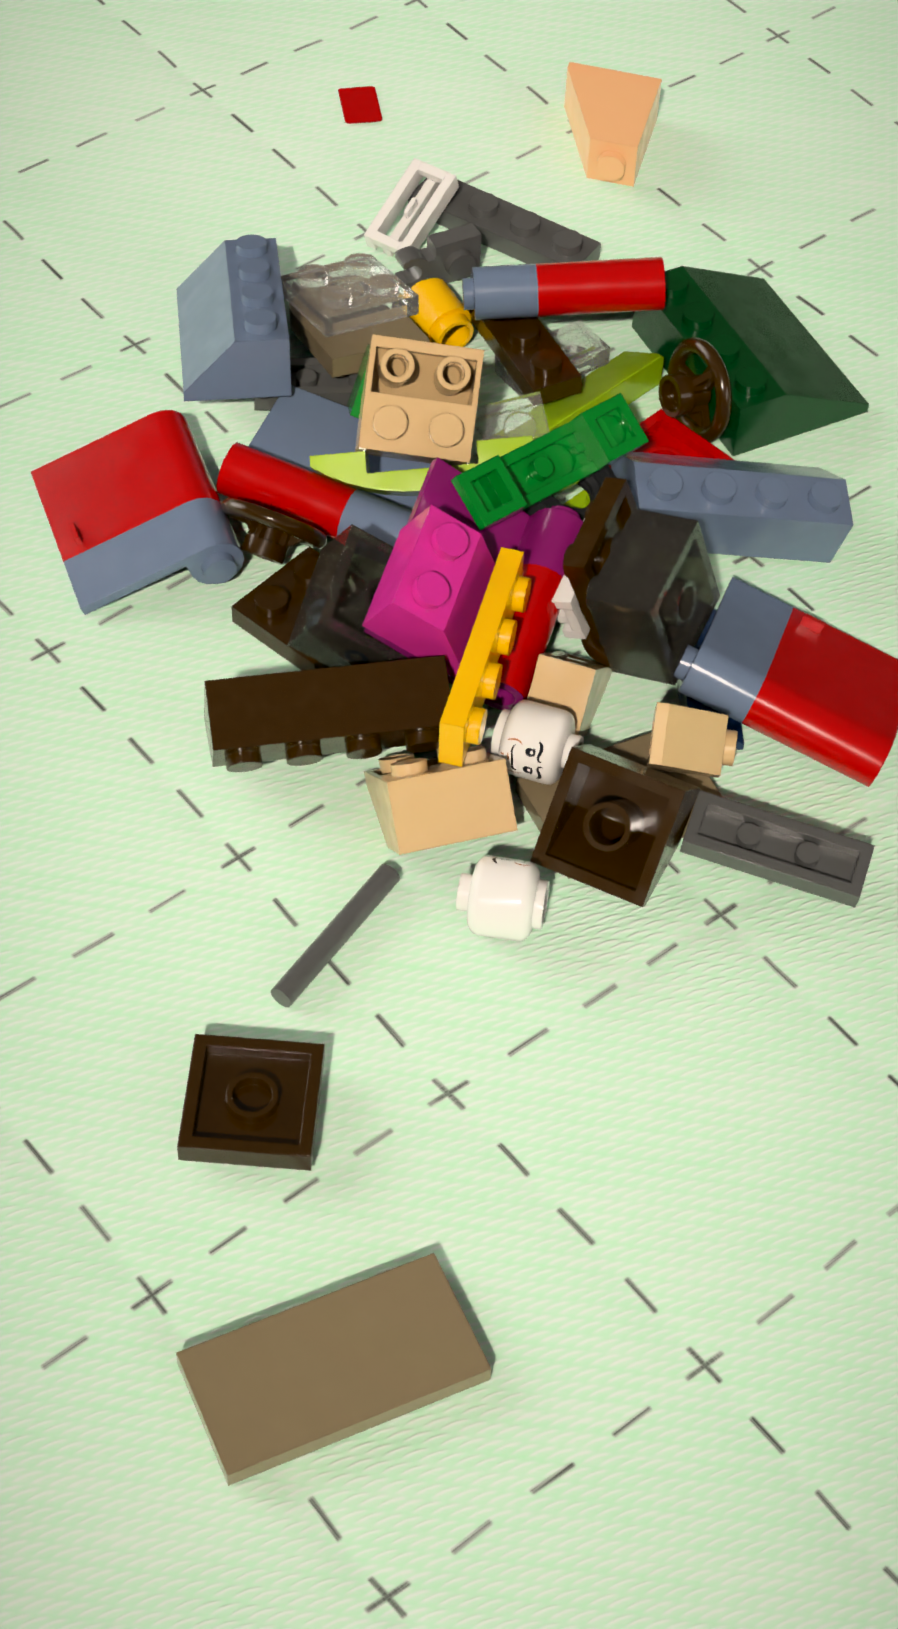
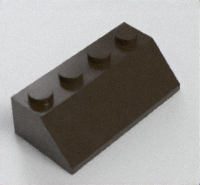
(325, 712)

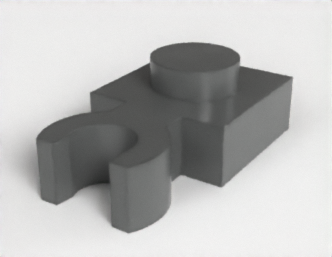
(447, 256)

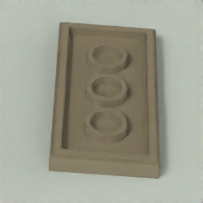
(332, 1368)

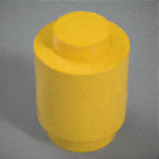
(442, 314)

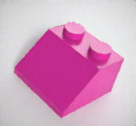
(432, 588)

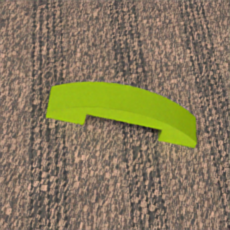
(354, 468)

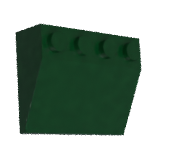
(774, 365)

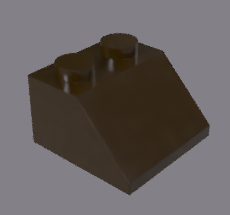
(613, 823)

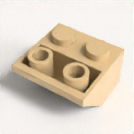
(419, 400)
(438, 803)

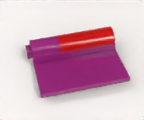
(544, 542)

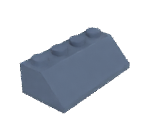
(235, 324)
(745, 504)

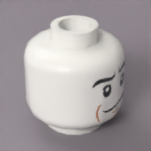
(535, 740)
(503, 898)

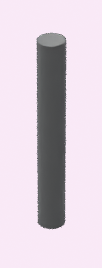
(335, 935)

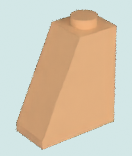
(611, 119)

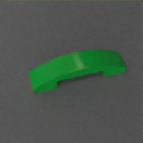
(550, 463)

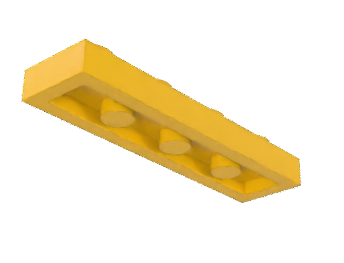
(479, 670)

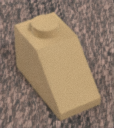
(571, 685)
(690, 741)

